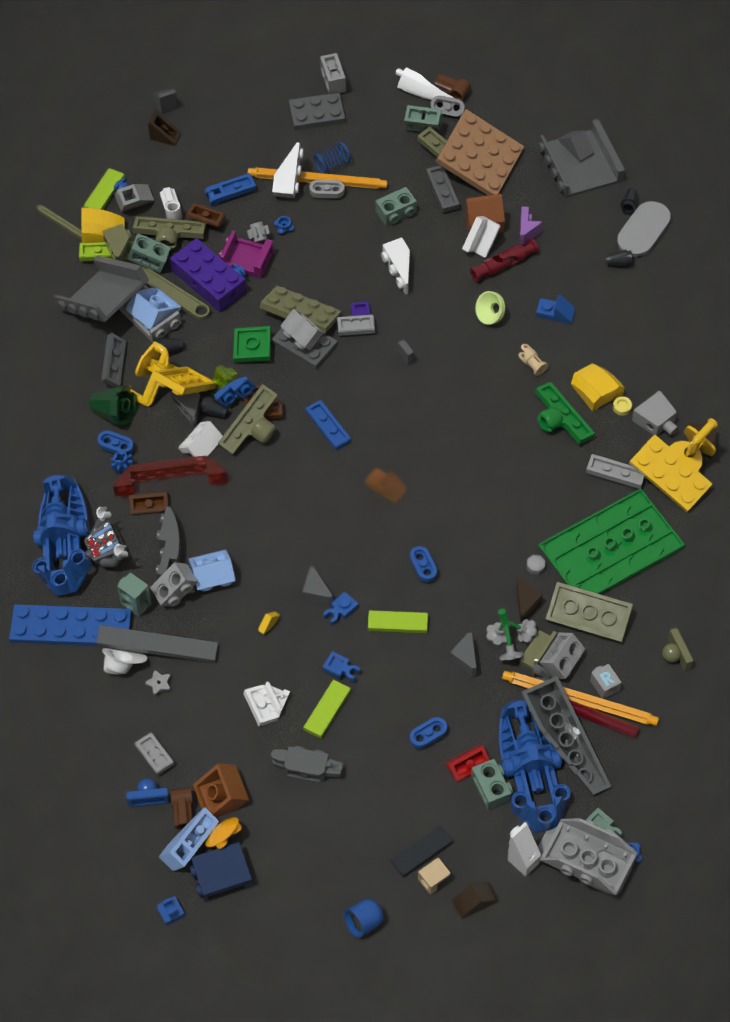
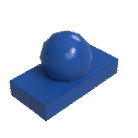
(147, 794)

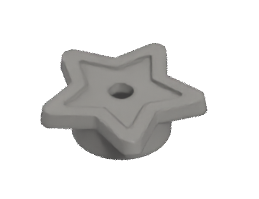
(157, 688)

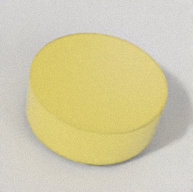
(622, 406)

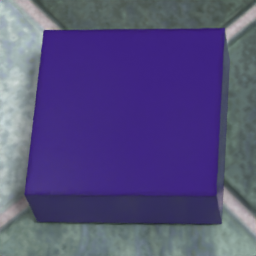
(360, 308)

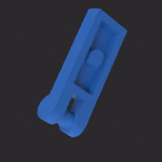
(230, 189)

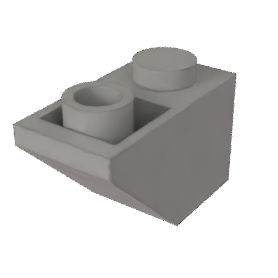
(133, 196)

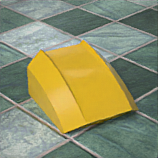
(97, 220)
(596, 386)

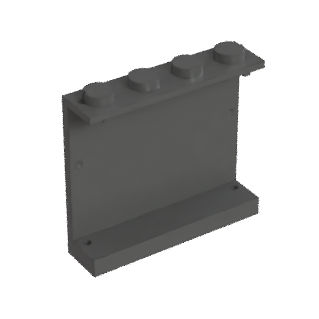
(593, 173)
(105, 290)

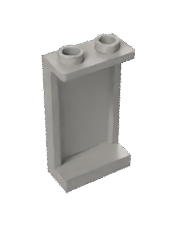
(159, 330)

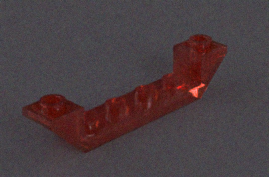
(178, 467)

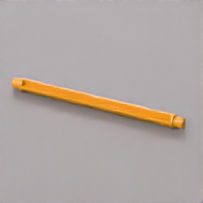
(308, 177)
(587, 700)

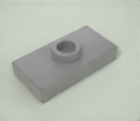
(355, 325)
(154, 754)

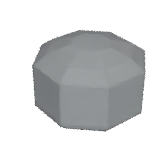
(535, 564)

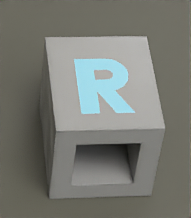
(605, 681)

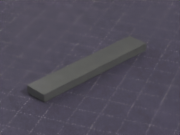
(156, 644)

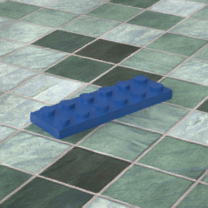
(64, 624)

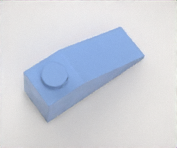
(188, 840)

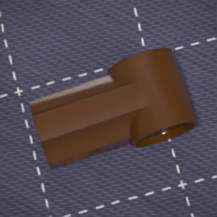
(455, 88)
(182, 802)

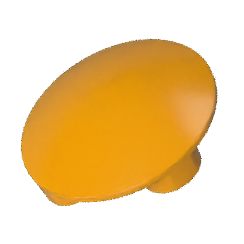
(222, 832)

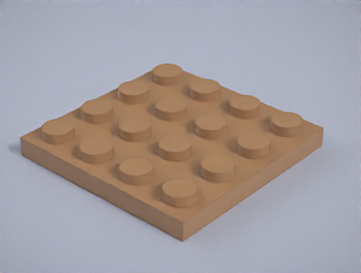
(479, 153)

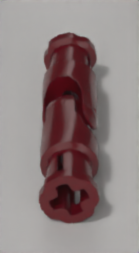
(503, 260)

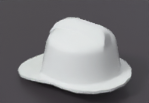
(120, 661)

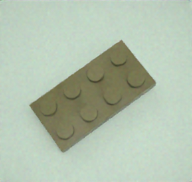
(283, 301)
(589, 612)

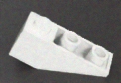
(285, 178)
(398, 258)
(523, 849)

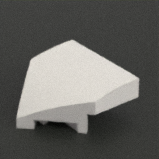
(266, 702)

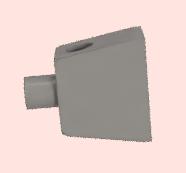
(656, 415)

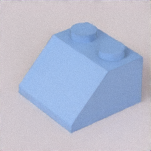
(151, 306)
(212, 570)

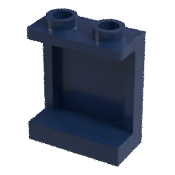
(220, 871)

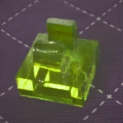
(223, 376)

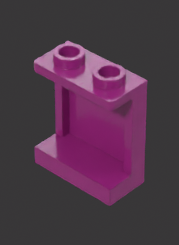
(248, 254)

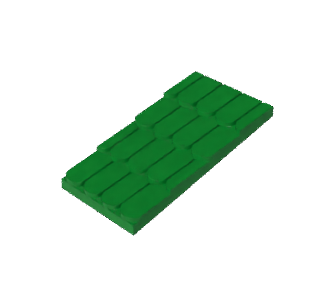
(612, 544)

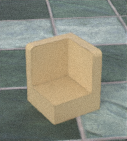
(432, 875)

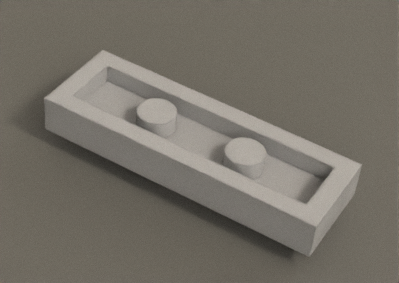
(614, 471)

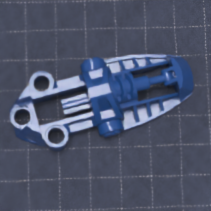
(60, 536)
(531, 757)

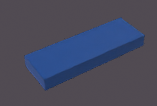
(328, 425)

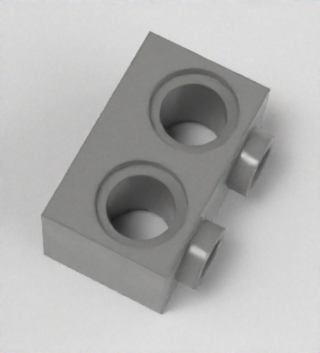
(333, 73)
(174, 584)
(562, 655)

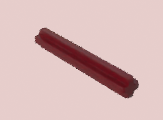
(605, 719)

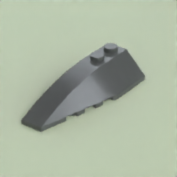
(565, 733)

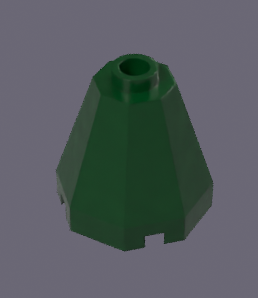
(114, 404)

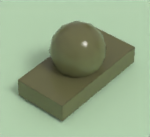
(677, 650)

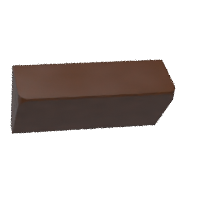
(206, 215)
(148, 502)

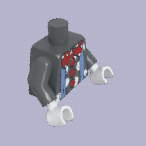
(104, 542)

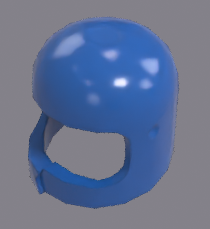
(369, 915)

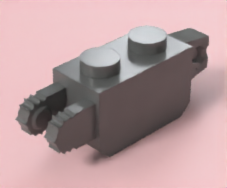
(306, 764)

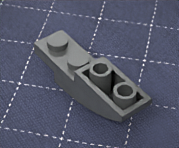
(168, 541)

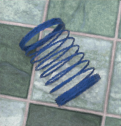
(341, 154)

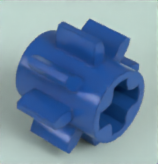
(121, 461)

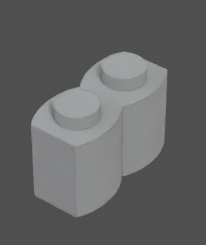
(301, 329)

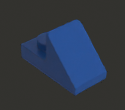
(558, 311)

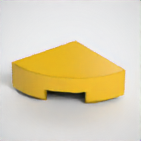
(268, 622)

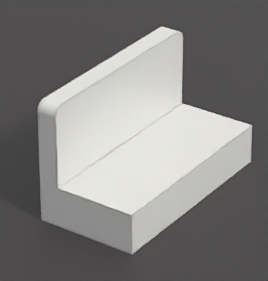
(481, 236)
(201, 440)

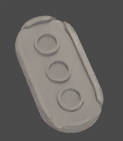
(644, 228)

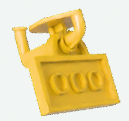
(180, 379)
(673, 469)

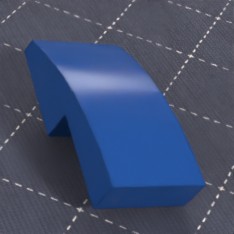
(229, 393)

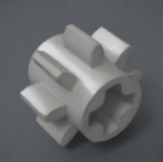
(258, 232)

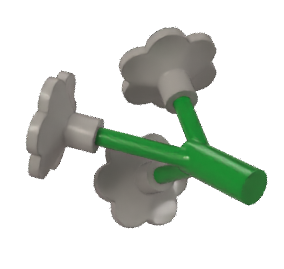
(500, 634)

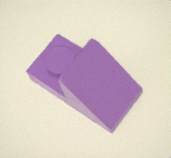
(528, 228)

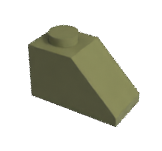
(117, 241)

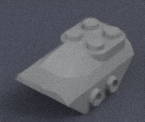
(589, 854)

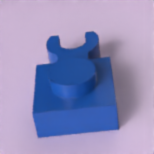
(342, 606)
(339, 665)

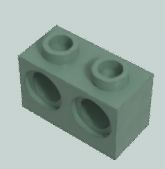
(421, 118)
(396, 206)
(148, 253)
(134, 594)
(487, 785)

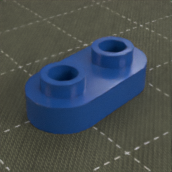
(116, 443)
(423, 566)
(427, 733)

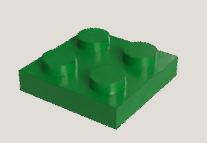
(252, 344)

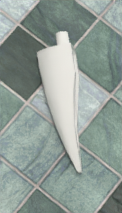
(417, 85)

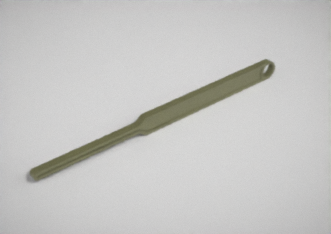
(185, 300)

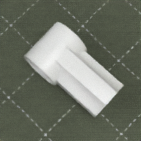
(171, 204)

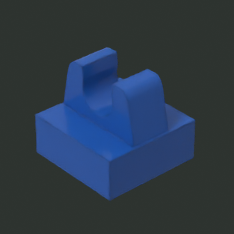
(170, 910)

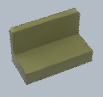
(537, 649)

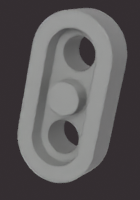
(448, 105)
(327, 188)

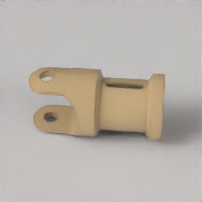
(531, 358)

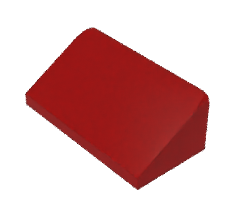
(461, 765)

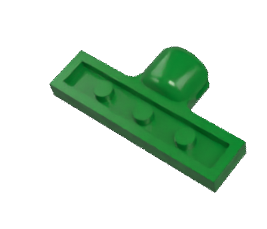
(561, 414)

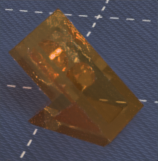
(386, 484)

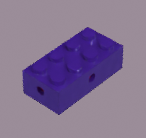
(208, 275)

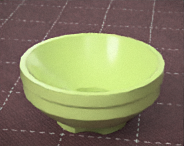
(485, 305)

